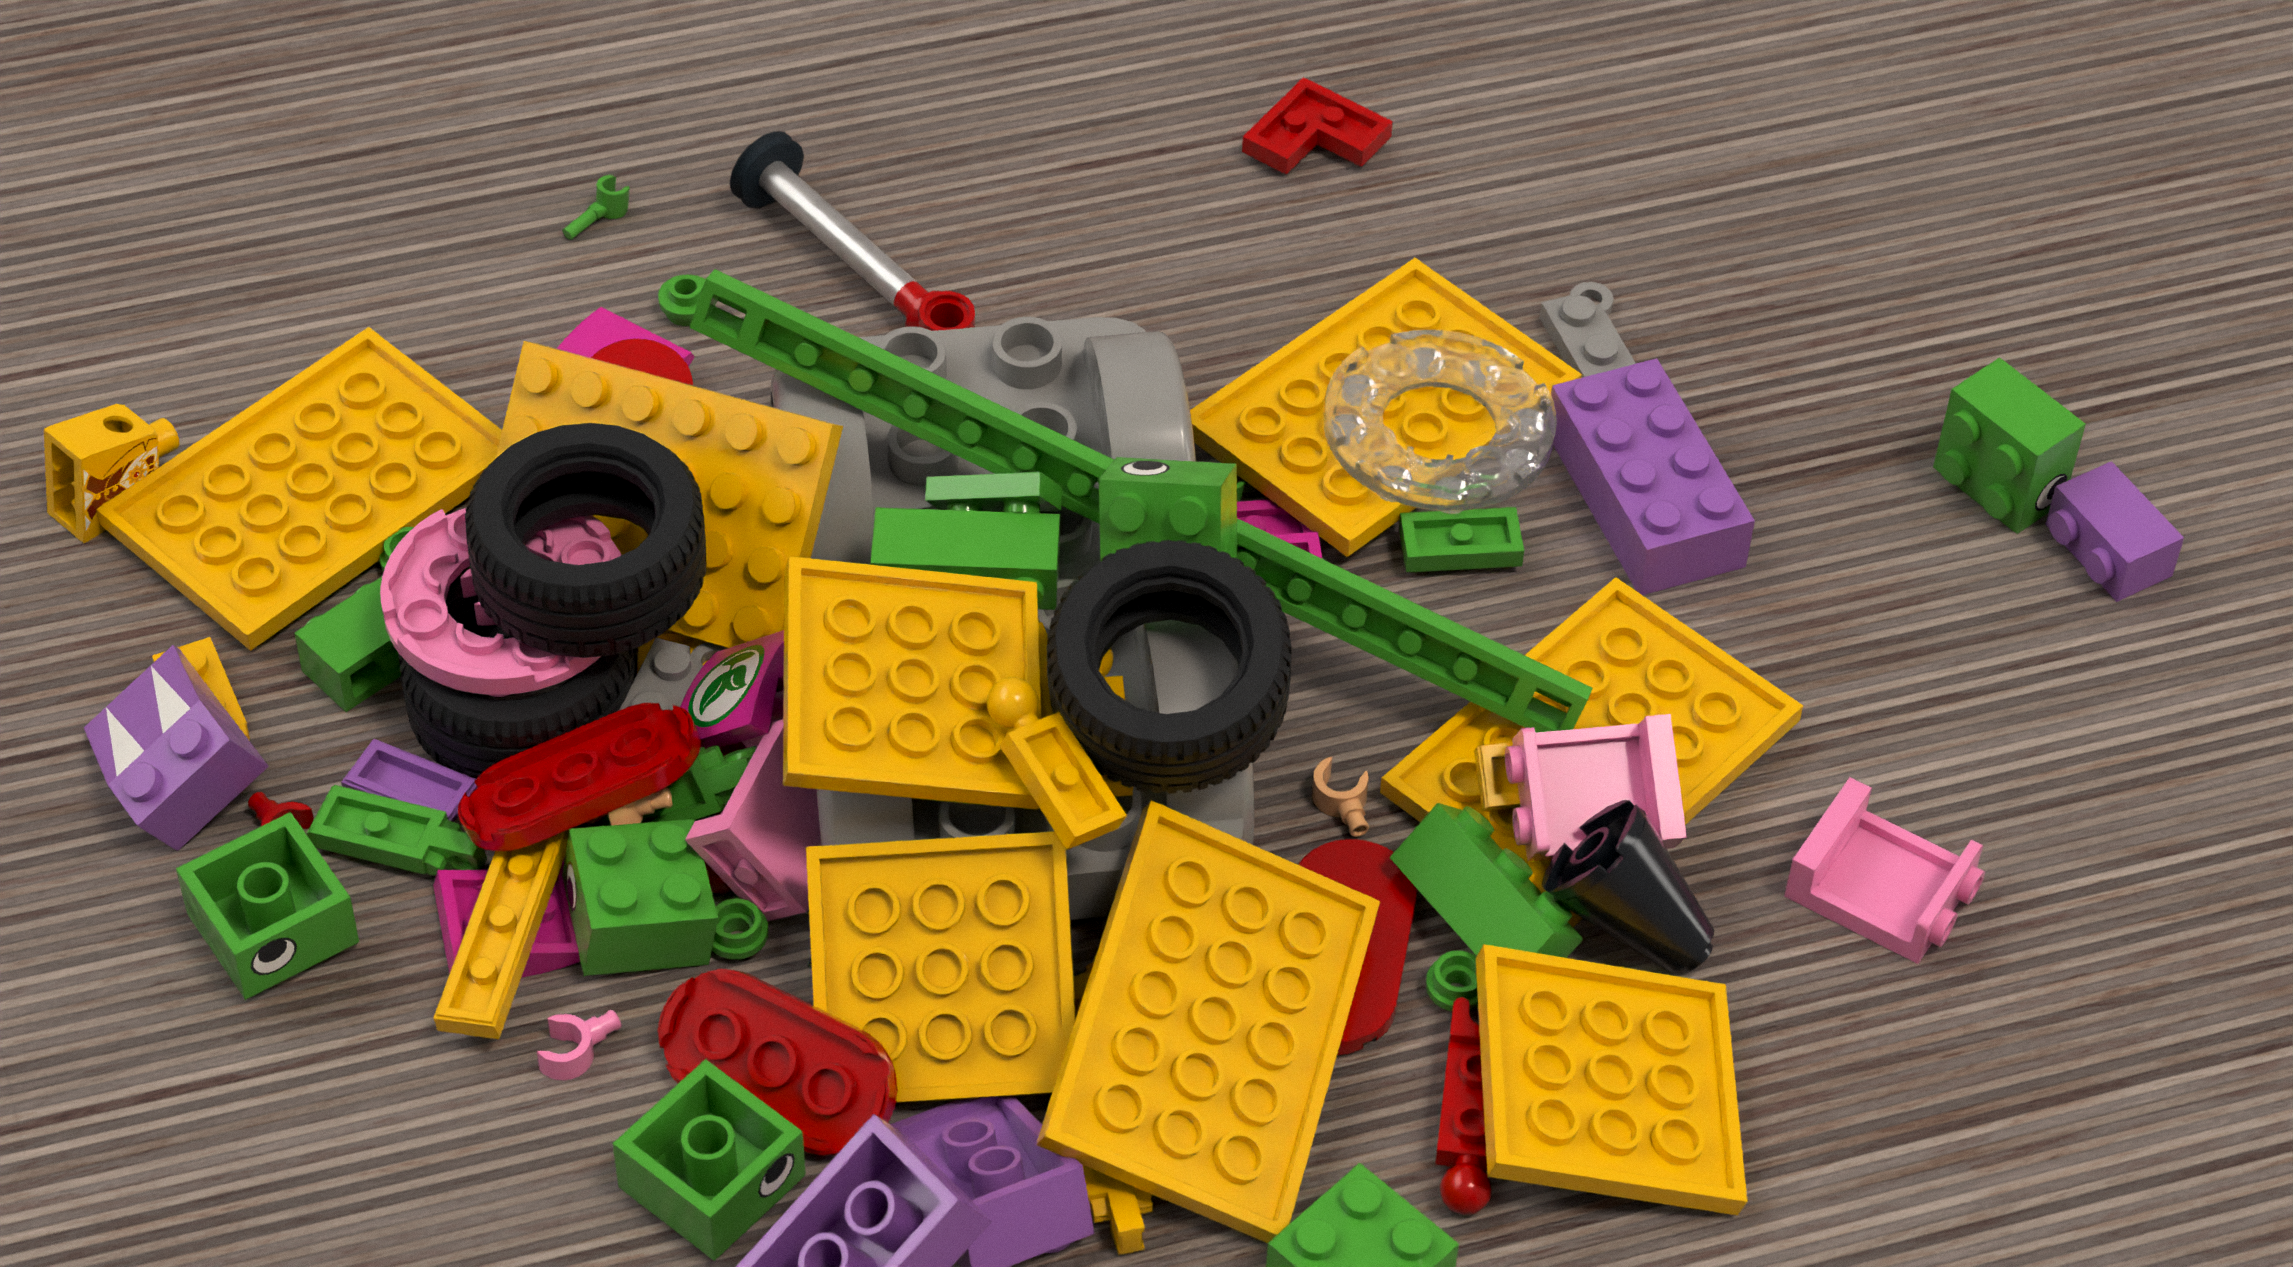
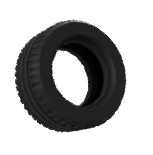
(575, 475)
(1187, 586)
(477, 732)

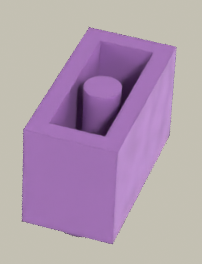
(2114, 531)

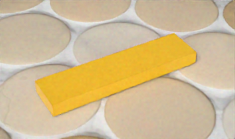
(499, 939)

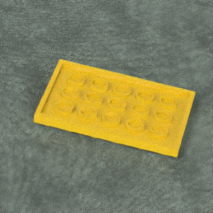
(1274, 412)
(754, 463)
(304, 487)
(1638, 667)
(1210, 1024)

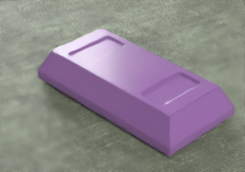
(408, 778)

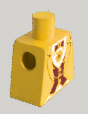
(97, 459)

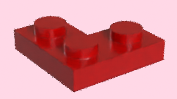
(1314, 117)

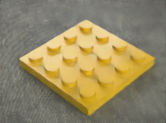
(897, 678)
(949, 958)
(1608, 1080)

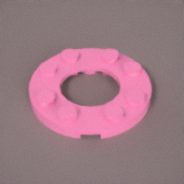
(439, 647)

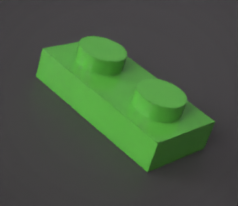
(995, 492)
(1461, 540)

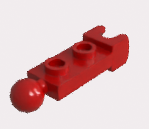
(1462, 1125)

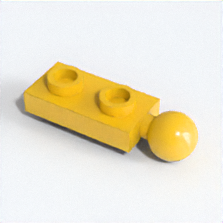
(1053, 766)

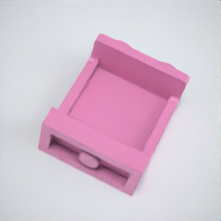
(1581, 771)
(763, 833)
(1881, 877)

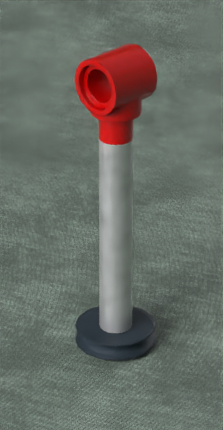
(770, 174)

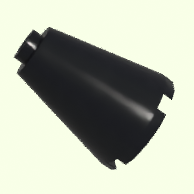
(1631, 889)

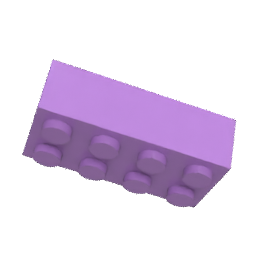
(1650, 477)
(874, 1208)

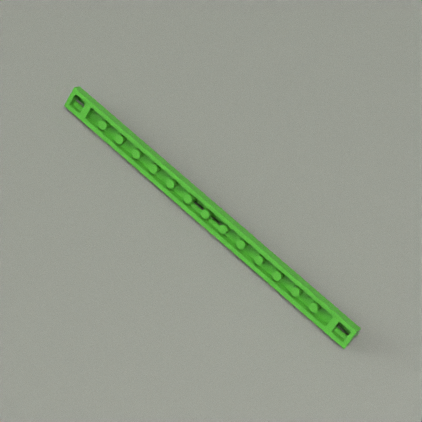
(1014, 444)

